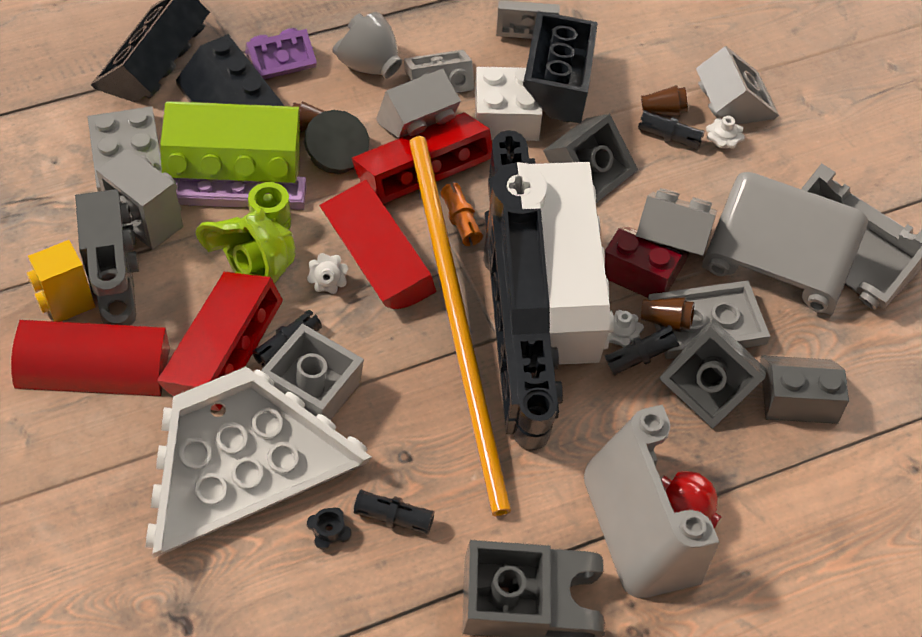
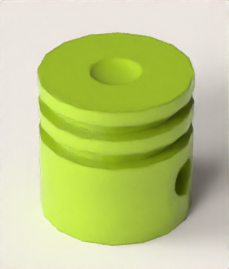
(274, 204)

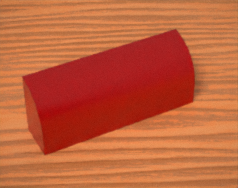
(451, 149)
(379, 247)
(222, 332)
(89, 357)

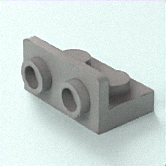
(519, 18)
(456, 65)

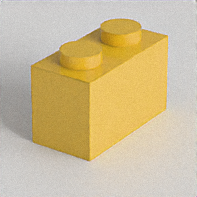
(61, 282)

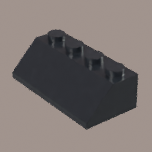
(152, 49)
(560, 65)
(224, 76)

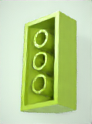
(230, 142)

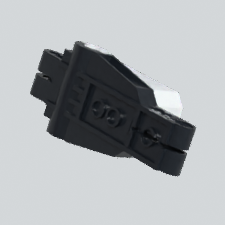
(544, 281)

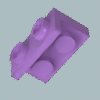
(281, 53)

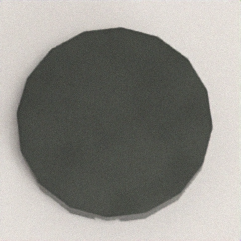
(334, 139)

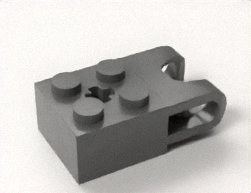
(106, 252)
(538, 591)

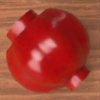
(692, 492)

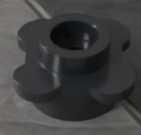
(328, 517)

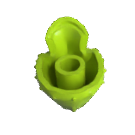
(250, 244)

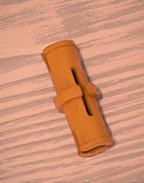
(461, 214)

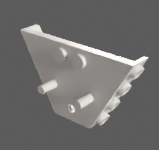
(242, 460)

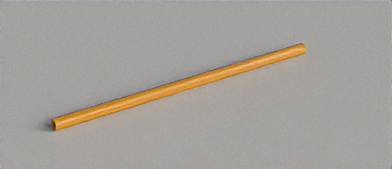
(460, 330)

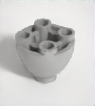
(369, 46)

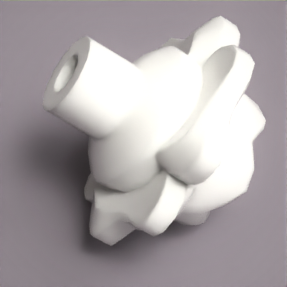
(725, 132)
(327, 273)
(625, 328)

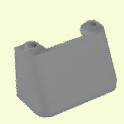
(787, 238)
(887, 253)
(646, 539)

